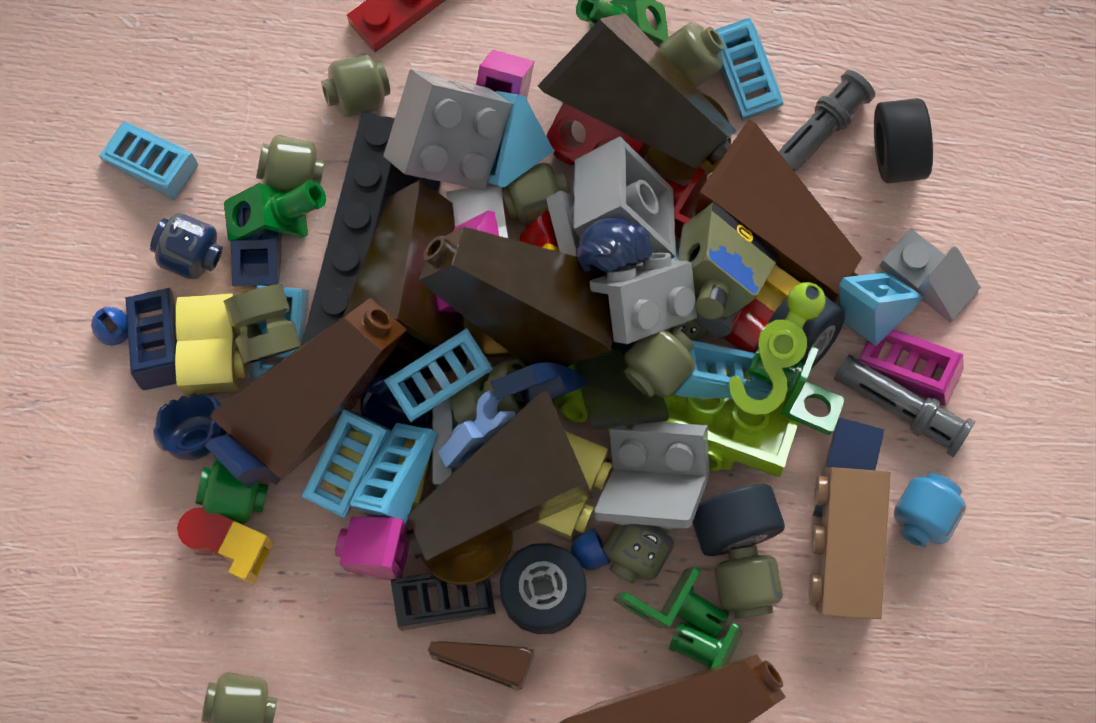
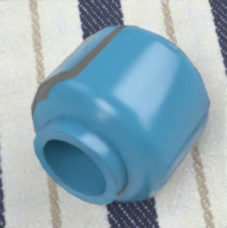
(929, 510)

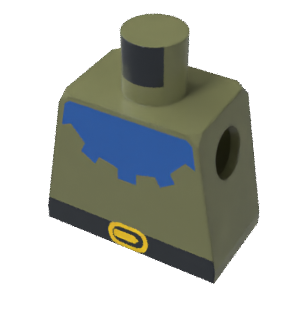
(725, 260)

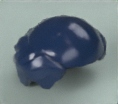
(612, 244)
(383, 408)
(186, 426)

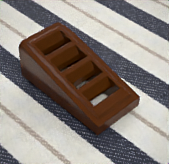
(493, 662)

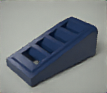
(154, 367)

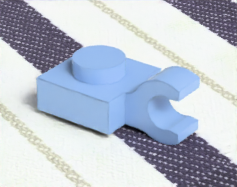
(473, 434)

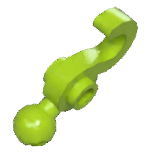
(781, 346)

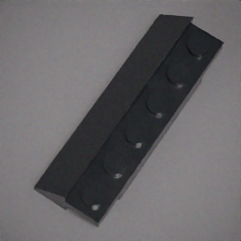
(361, 203)

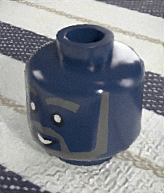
(185, 246)

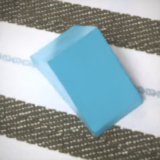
(521, 144)
(876, 304)

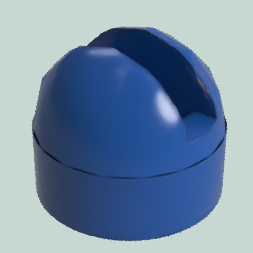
(100, 330)
(589, 550)

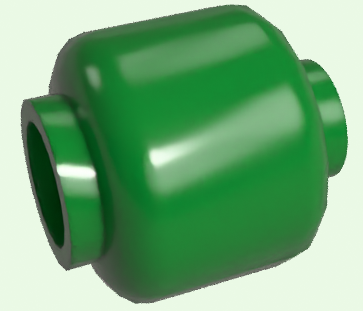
(225, 495)

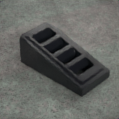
(421, 583)

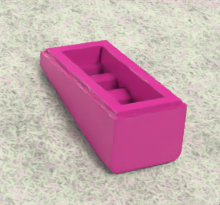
(918, 349)

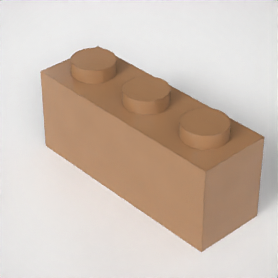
(850, 542)

